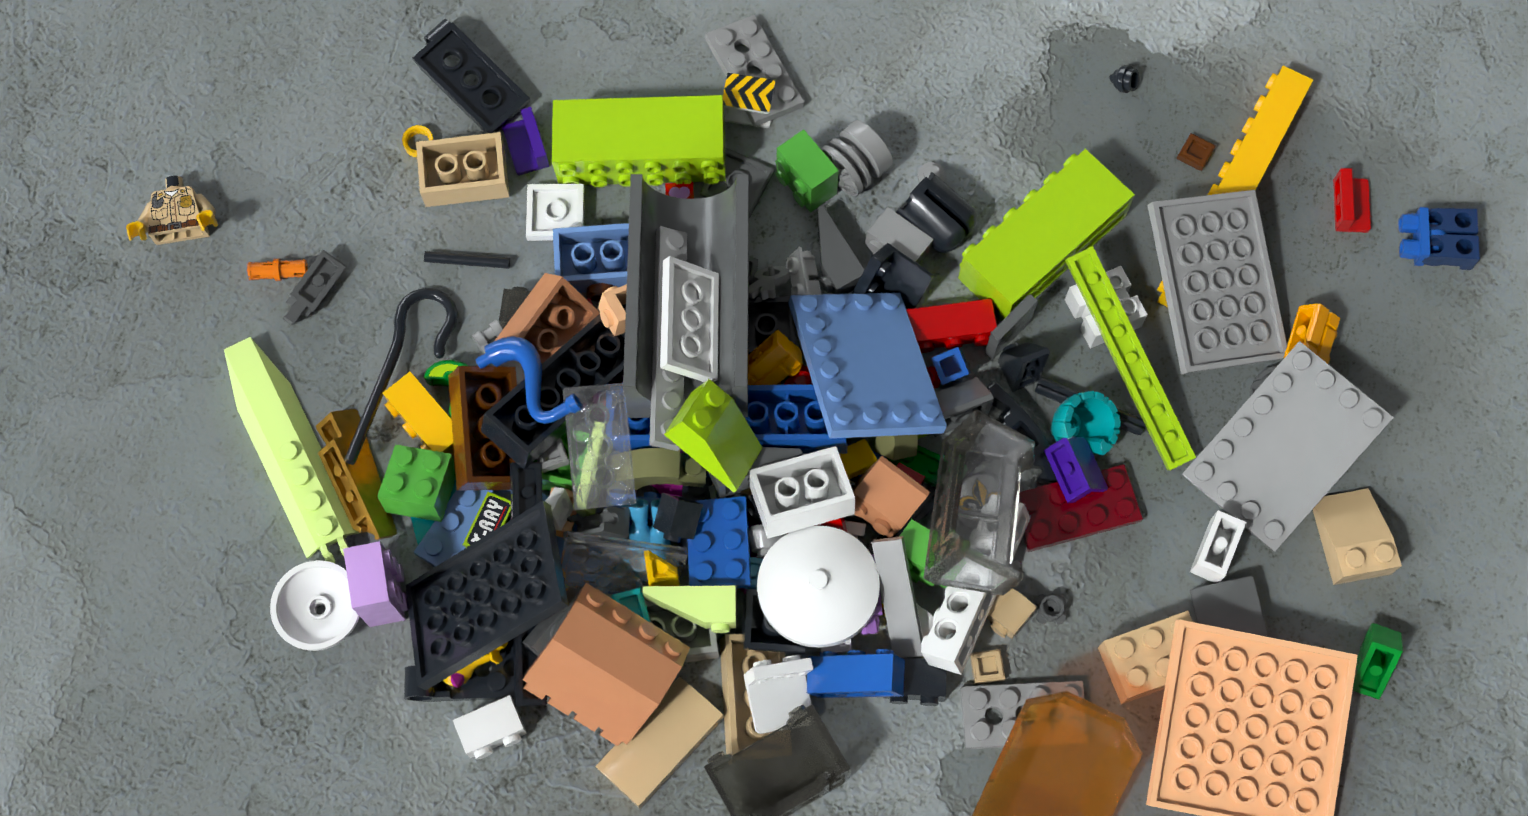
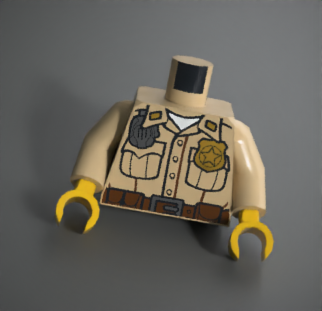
(174, 215)

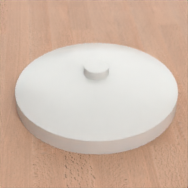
(818, 586)

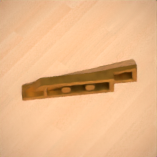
(357, 483)

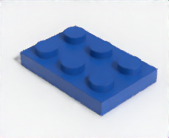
(721, 545)

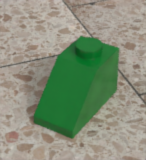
(1377, 660)

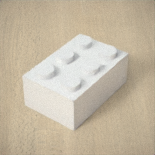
(802, 492)

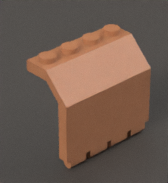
(606, 666)

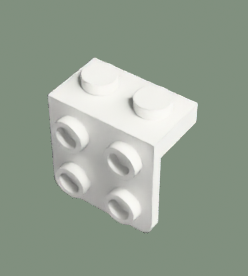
(776, 691)

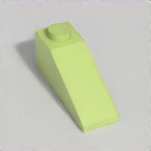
(704, 605)

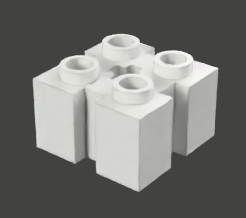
(1131, 306)

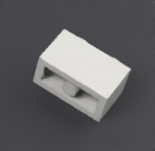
(1218, 547)
(490, 728)

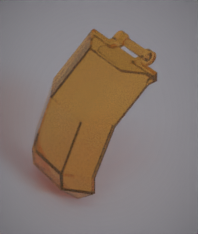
(1061, 761)

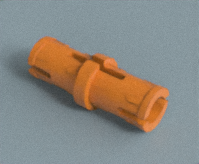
(276, 269)

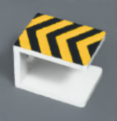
(747, 94)

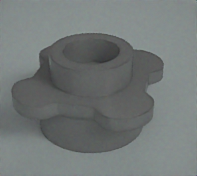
(1057, 603)

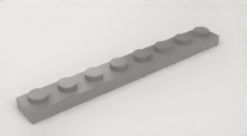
(667, 386)

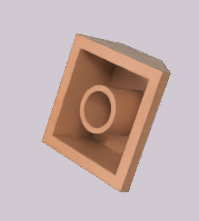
(887, 497)

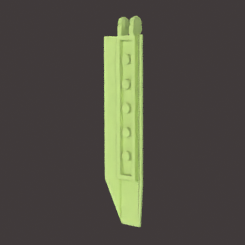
(287, 449)

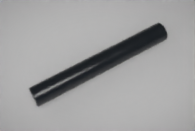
(467, 259)

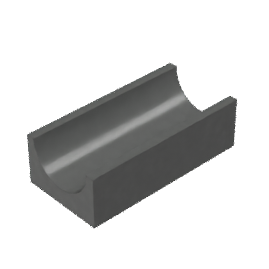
(715, 241)

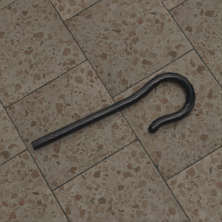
(393, 356)

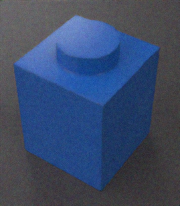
(951, 365)

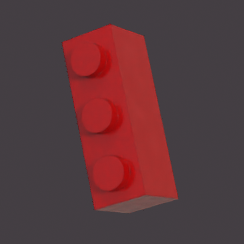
(953, 324)

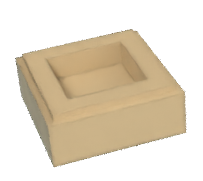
(987, 666)

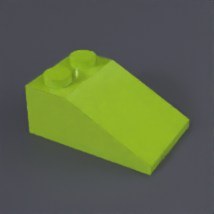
(715, 434)

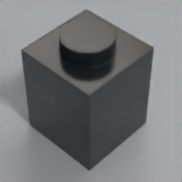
(677, 517)

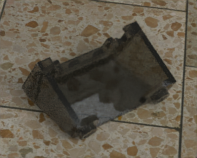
(781, 769)

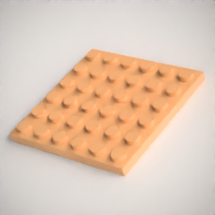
(1250, 725)

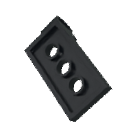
(449, 40)
(491, 687)

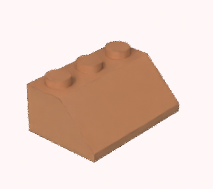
(550, 315)

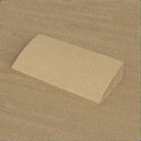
(737, 712)
(661, 743)

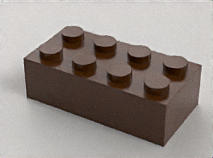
(477, 458)

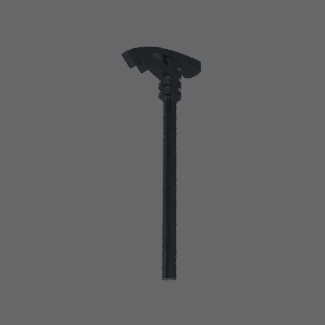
(1013, 417)

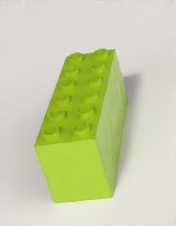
(650, 136)
(1050, 226)

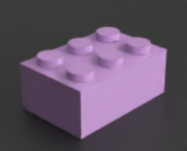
(375, 584)

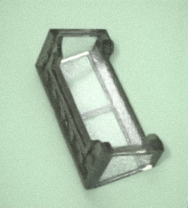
(978, 507)

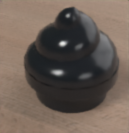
(1125, 79)

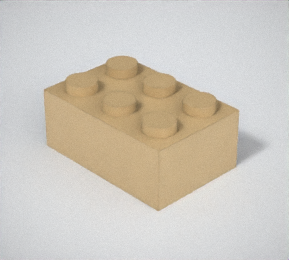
(462, 169)
(1140, 658)

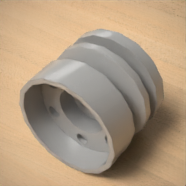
(858, 157)

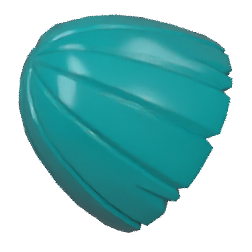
(1090, 417)

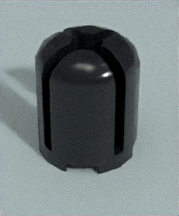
(939, 213)

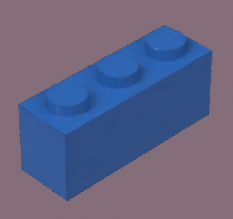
(856, 674)

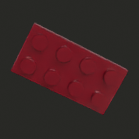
(1058, 522)

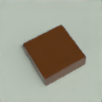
(1196, 152)

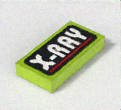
(492, 514)

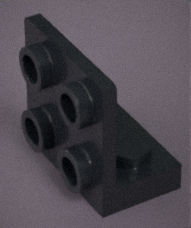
(894, 273)

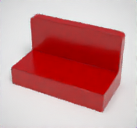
(1351, 202)

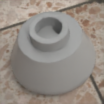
(758, 540)

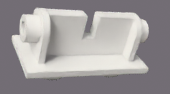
(801, 267)

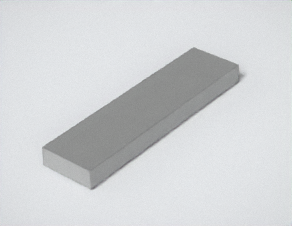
(898, 596)

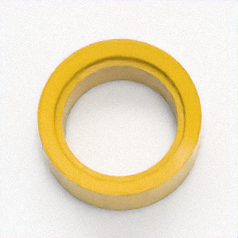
(410, 132)

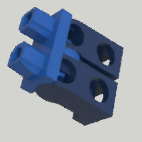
(1441, 237)

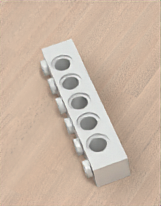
(954, 652)

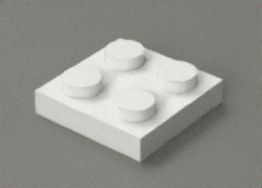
(553, 207)

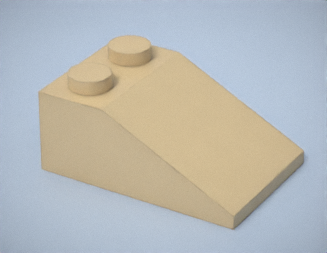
(1355, 537)

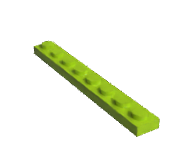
(1130, 358)

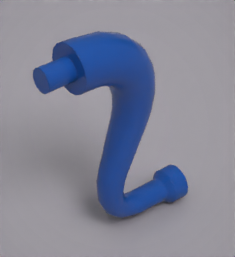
(524, 352)

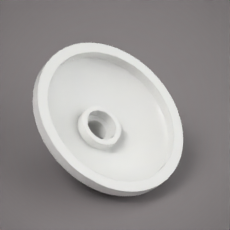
(296, 604)

